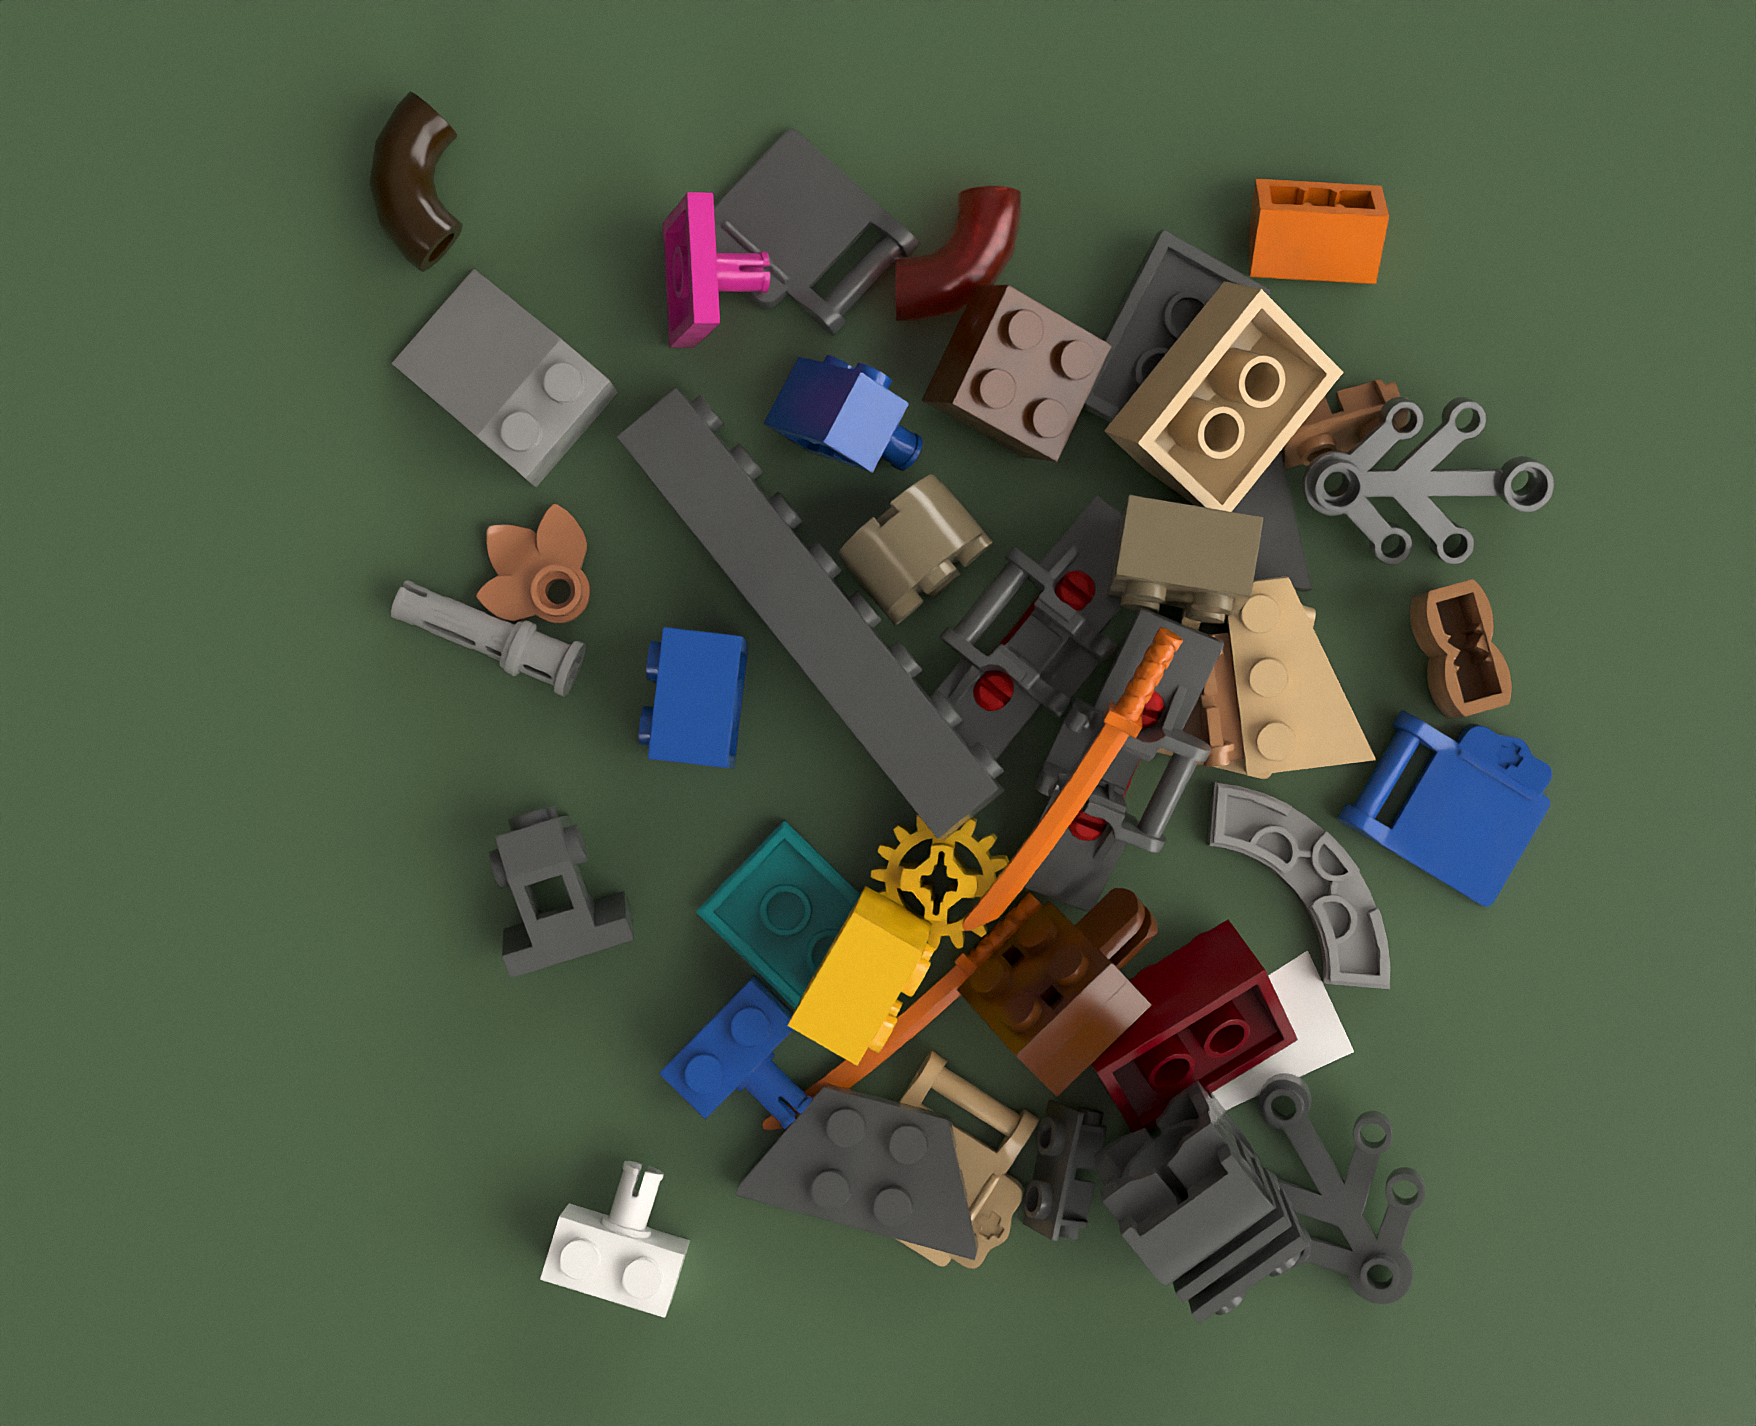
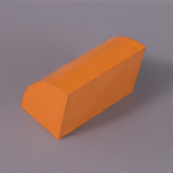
(1317, 231)

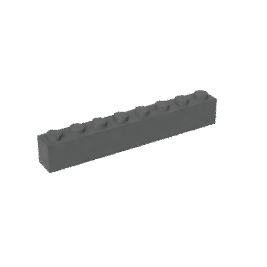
(811, 613)

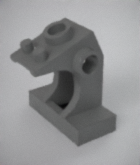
(542, 849)

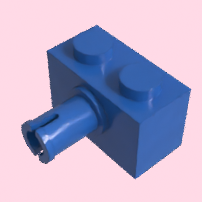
(844, 414)
(737, 1054)

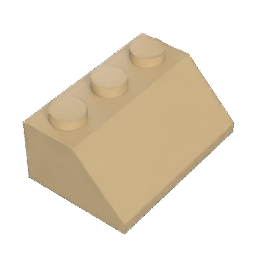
(1224, 398)

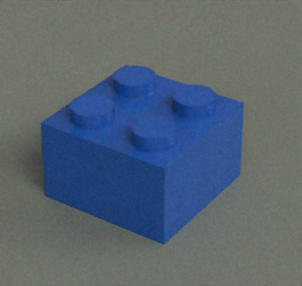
(695, 697)

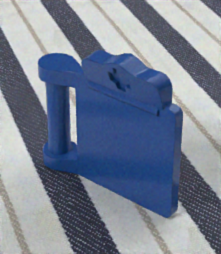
(1466, 810)

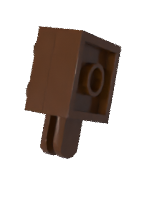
(1060, 988)

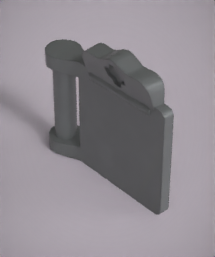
(805, 220)

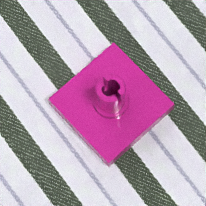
(697, 272)

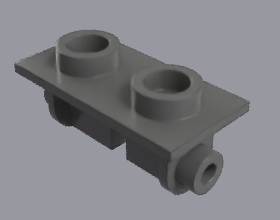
(1055, 1199)

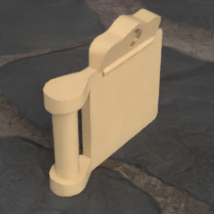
(990, 1190)

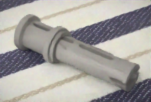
(515, 645)

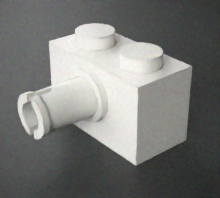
(617, 1252)

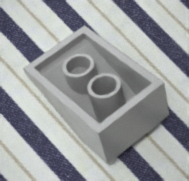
(506, 377)

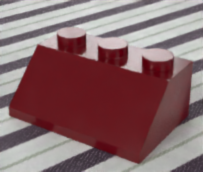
(1205, 1023)

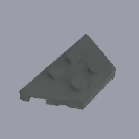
(870, 1169)

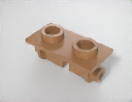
(1345, 429)
(1217, 713)

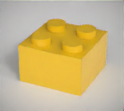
(857, 984)

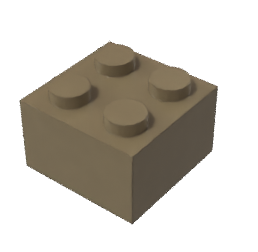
(1184, 558)

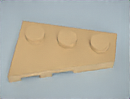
(1286, 688)

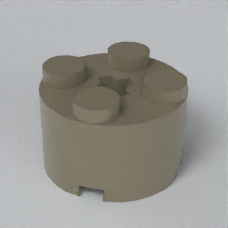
(914, 548)

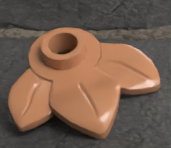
(531, 563)

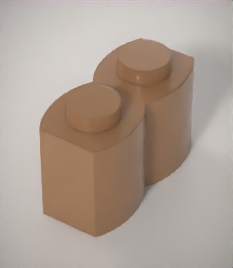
(1456, 634)

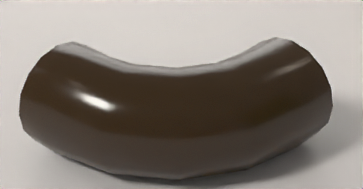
(405, 185)

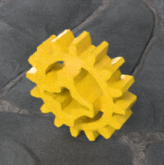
(911, 875)

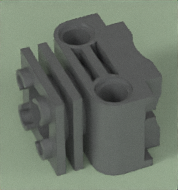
(1199, 1204)

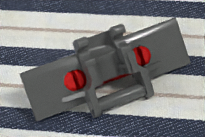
(1051, 644)
(1097, 835)

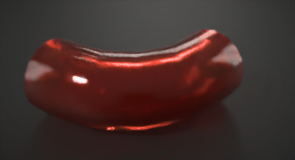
(971, 257)

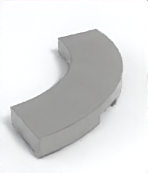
(1319, 874)

